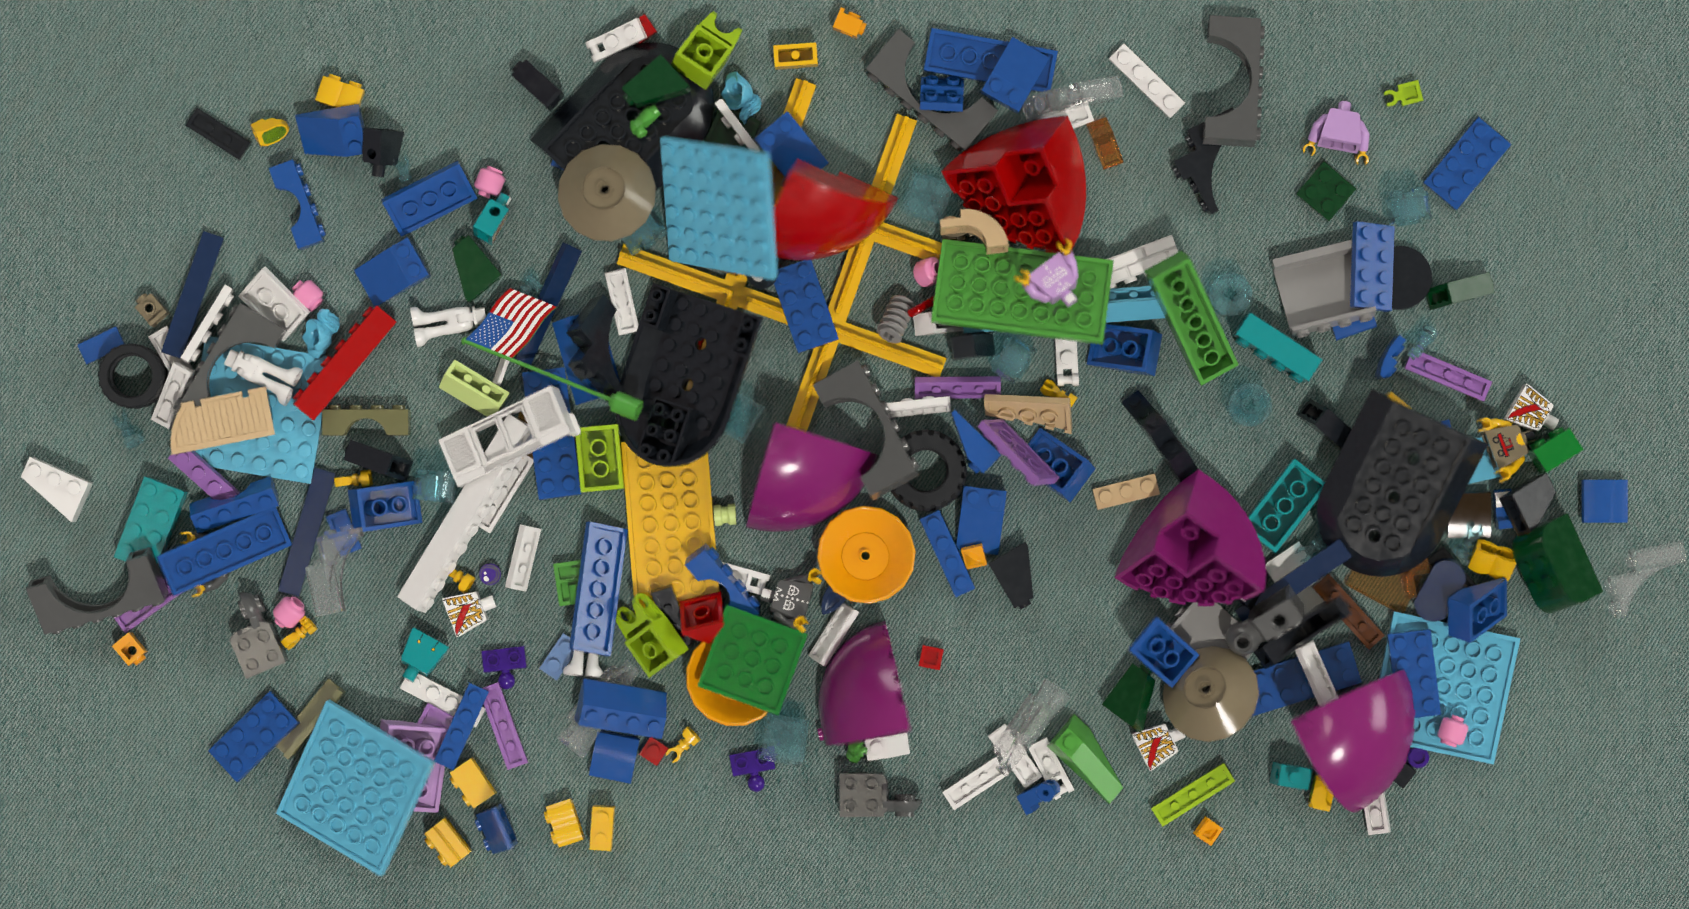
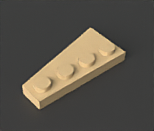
(1031, 409)

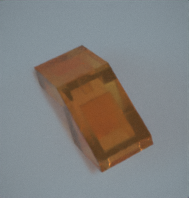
(1104, 143)
(1408, 578)

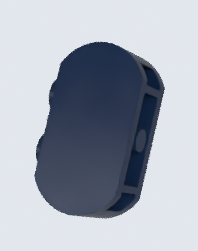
(1441, 583)

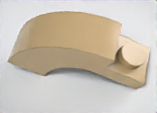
(979, 225)

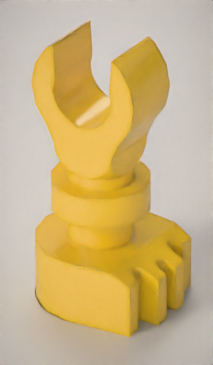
(1050, 389)
(364, 478)
(465, 581)
(300, 632)
(690, 737)

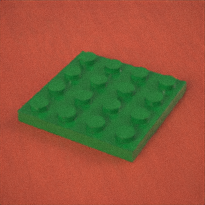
(752, 660)

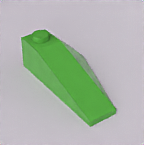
(1083, 754)

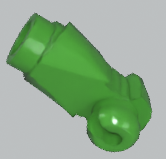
(645, 118)
(855, 751)

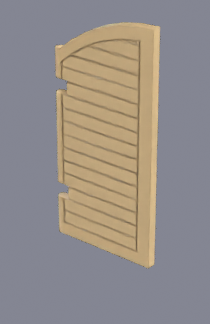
(222, 421)

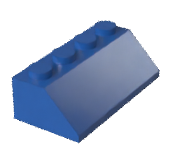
(568, 350)
(621, 708)

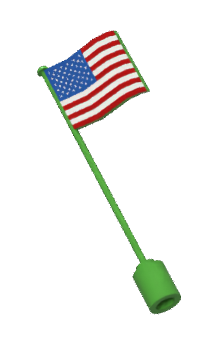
(510, 329)

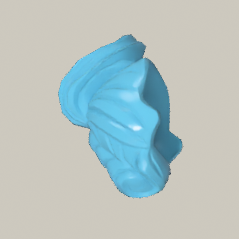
(739, 95)
(319, 332)

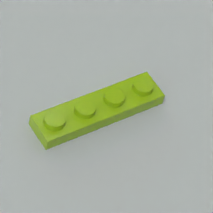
(1192, 794)

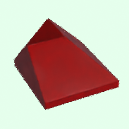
(702, 617)

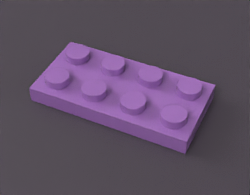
(1018, 451)

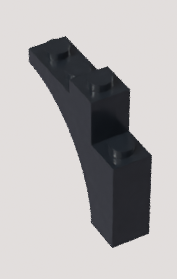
(1199, 166)
(591, 335)
(1160, 436)
(1314, 623)

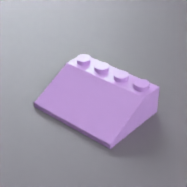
(427, 741)

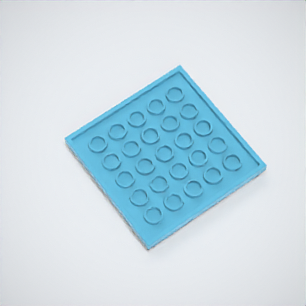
(719, 207)
(294, 446)
(1471, 685)
(355, 787)

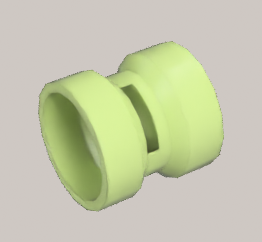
(725, 514)

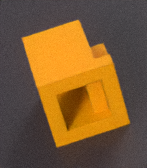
(849, 24)
(122, 648)

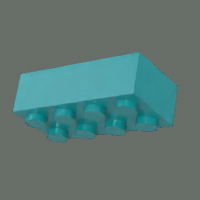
(1277, 348)
(1285, 504)
(151, 518)

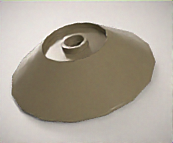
(612, 213)
(1224, 707)

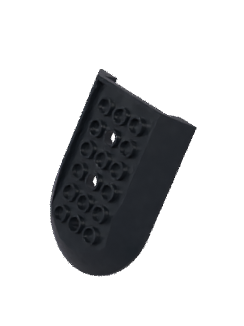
(600, 112)
(668, 356)
(1376, 464)

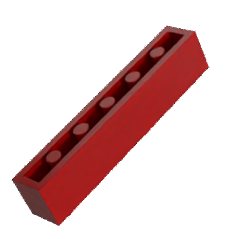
(344, 362)

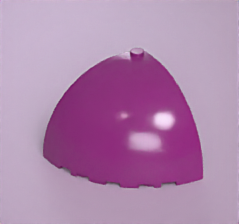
(805, 480)
(1195, 548)
(862, 690)
(1361, 739)

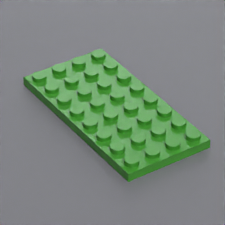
(982, 294)

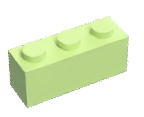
(473, 389)

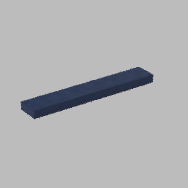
(551, 293)
(192, 295)
(307, 532)
(1305, 574)

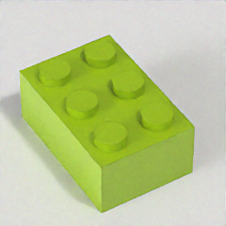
(600, 458)

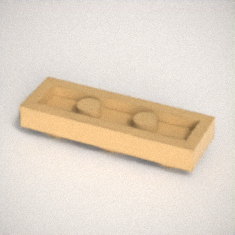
(1126, 491)

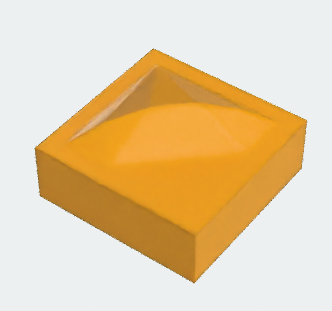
(974, 556)
(1208, 831)

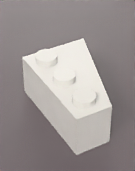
(58, 487)

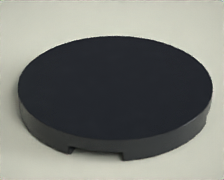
(1410, 278)

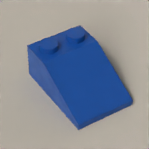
(1014, 75)
(332, 131)
(787, 143)
(392, 272)
(1127, 350)
(975, 446)
(1064, 461)
(384, 506)
(981, 518)
(1477, 609)
(1163, 652)
(496, 828)

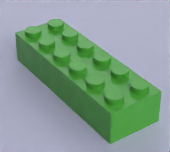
(1191, 317)

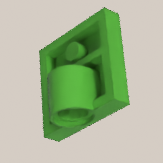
(567, 581)

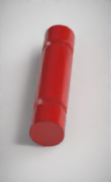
(921, 307)

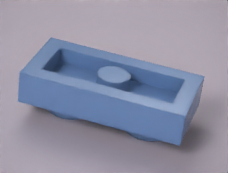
(558, 658)

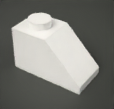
(923, 326)
(887, 746)

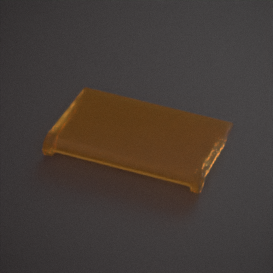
(1384, 590)

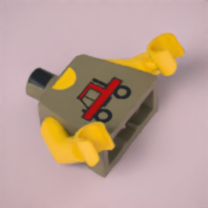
(1505, 445)

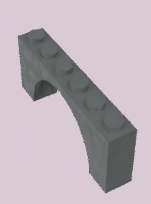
(1243, 38)
(958, 127)
(243, 327)
(894, 464)
(61, 612)

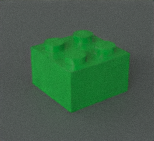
(1555, 450)

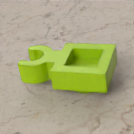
(1406, 93)

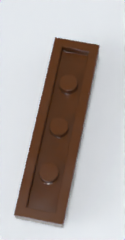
(1358, 621)

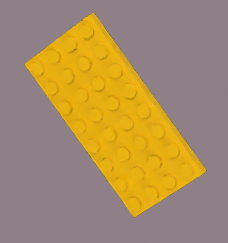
(667, 523)

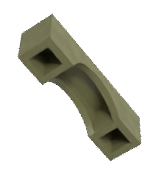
(339, 421)

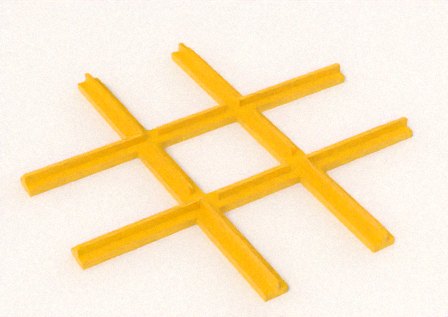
(733, 293)

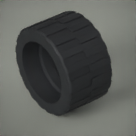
(107, 370)

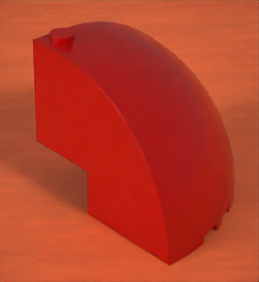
(1026, 181)
(826, 213)

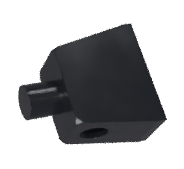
(381, 148)

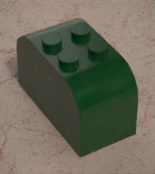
(1555, 565)

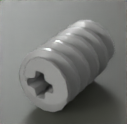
(895, 319)

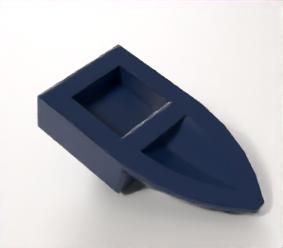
(831, 601)

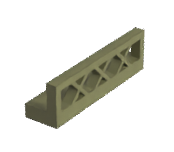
(309, 717)

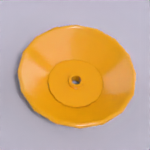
(872, 532)
(713, 705)

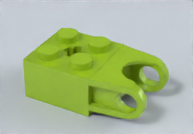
(705, 52)
(650, 635)

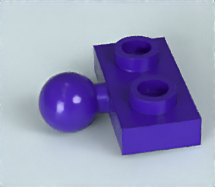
(504, 661)
(747, 763)

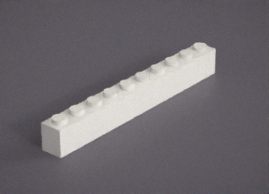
(461, 523)

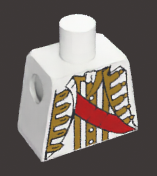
(1531, 410)
(468, 611)
(1157, 744)

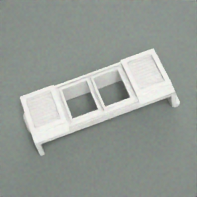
(547, 422)

